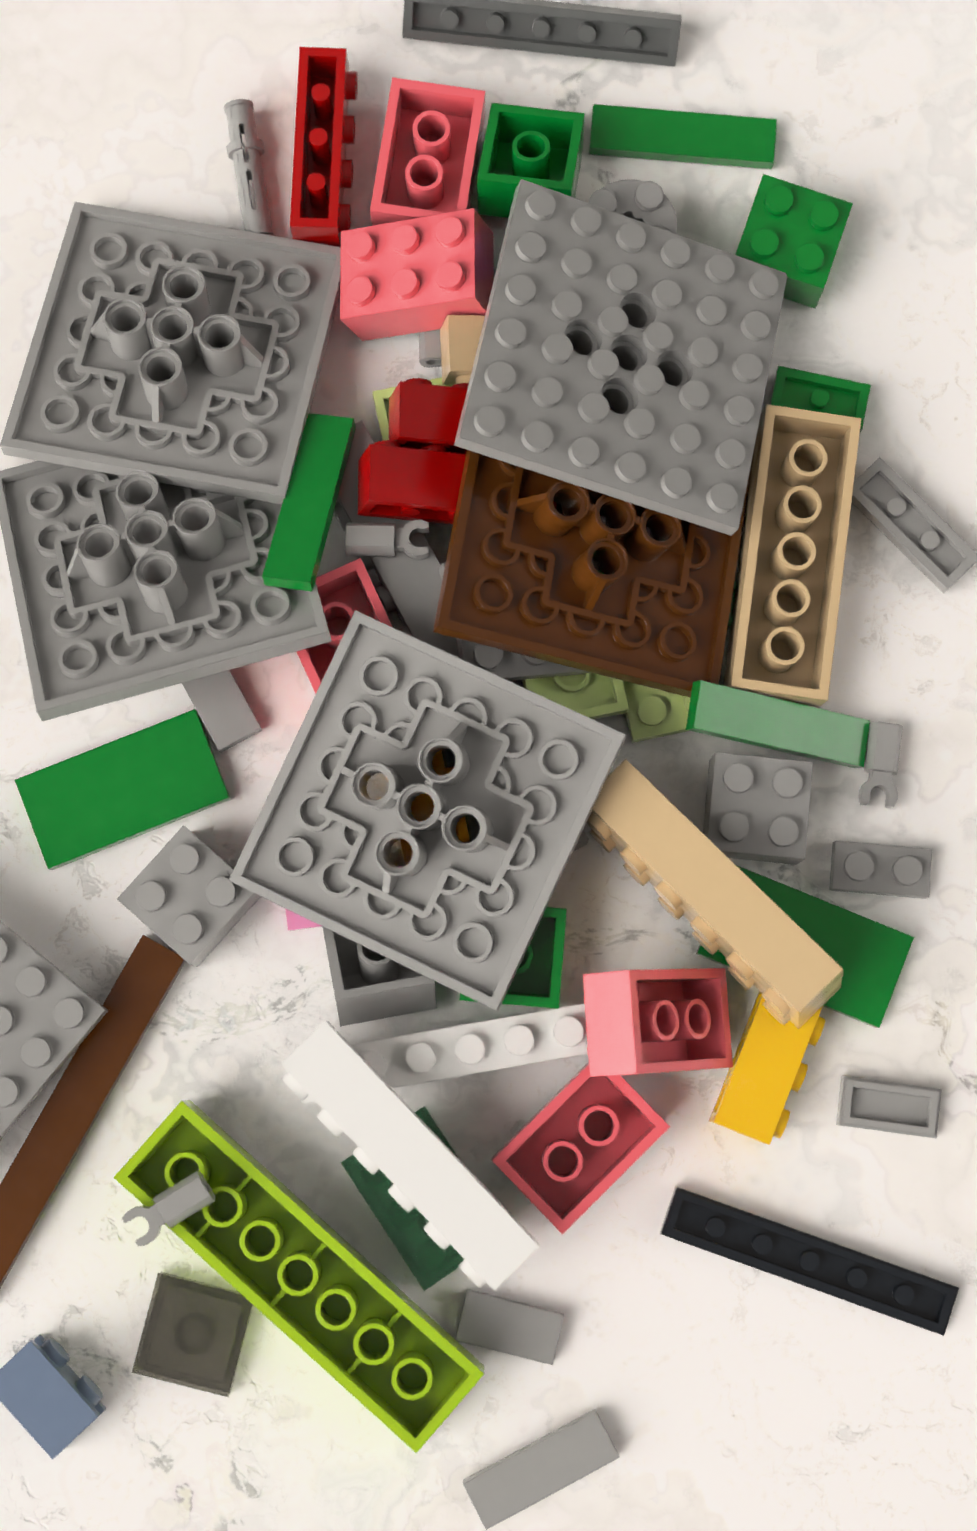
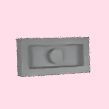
(880, 869)

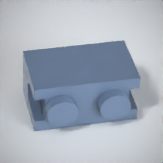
(49, 1395)

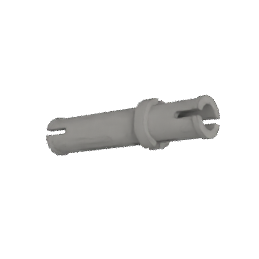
(241, 121)

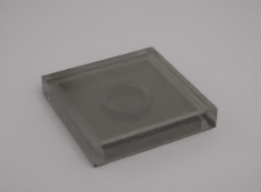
(193, 1334)

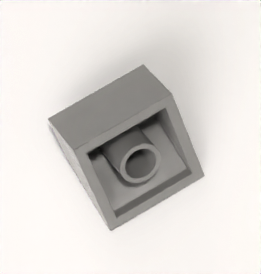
(372, 985)

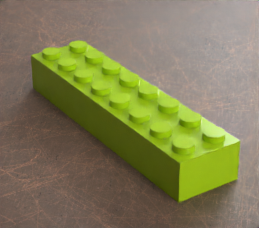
(307, 1278)

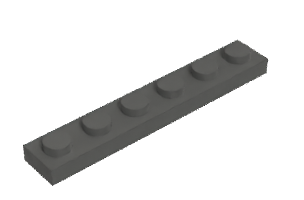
(547, 28)

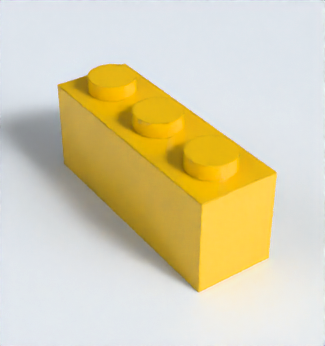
(764, 1073)

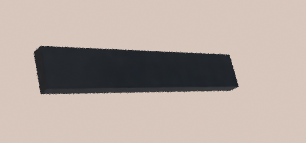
(809, 1260)

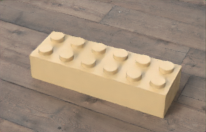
(792, 555)
(714, 896)

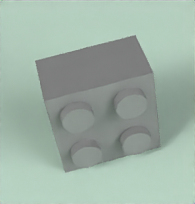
(758, 807)
(188, 897)

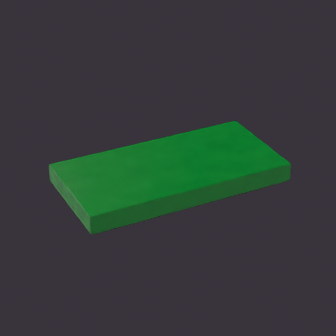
(122, 789)
(862, 947)

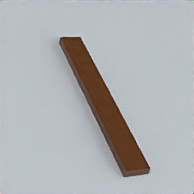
(82, 1094)

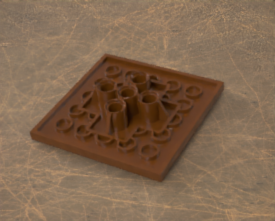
(528, 582)

